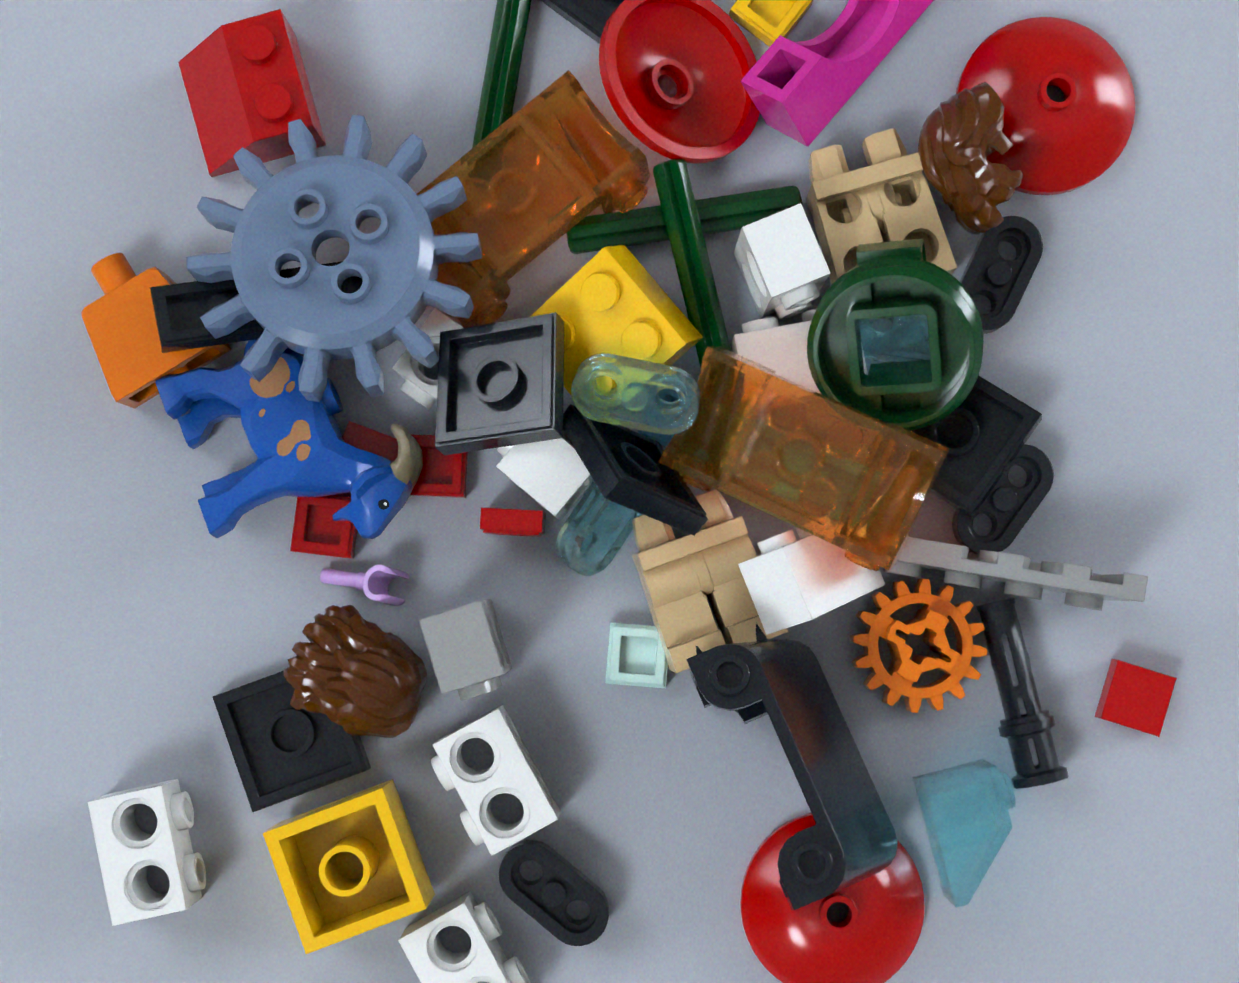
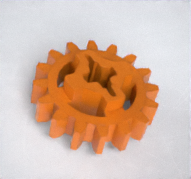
(932, 619)

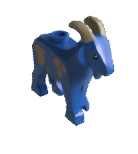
(294, 444)

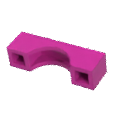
(809, 81)

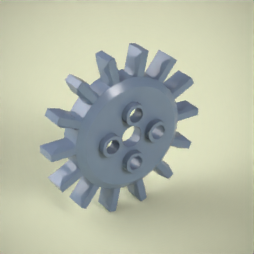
(310, 309)

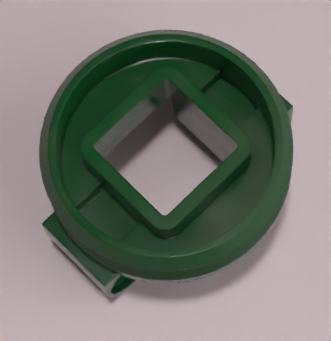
(896, 282)

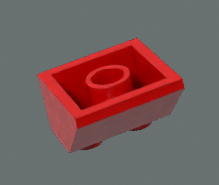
(246, 90)

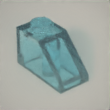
(965, 823)

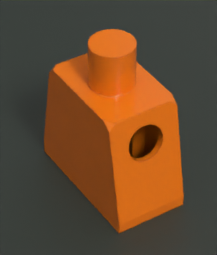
(127, 334)

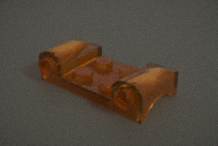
(532, 187)
(805, 459)

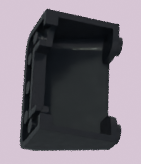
(852, 826)

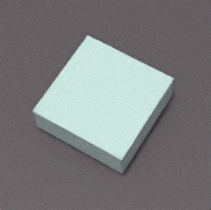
(635, 656)

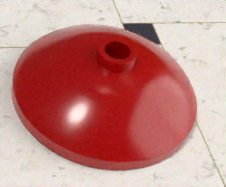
(697, 62)
(1052, 141)
(806, 946)

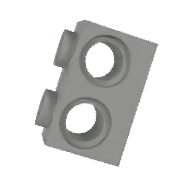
(466, 649)

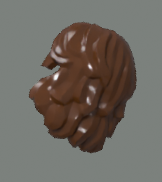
(955, 155)
(356, 674)

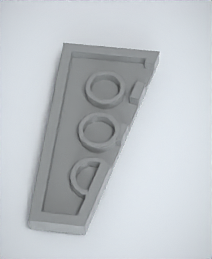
(1021, 576)

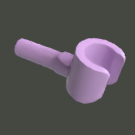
(373, 583)

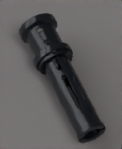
(1002, 618)

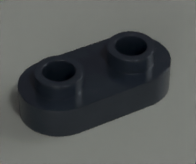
(999, 278)
(1008, 505)
(550, 894)

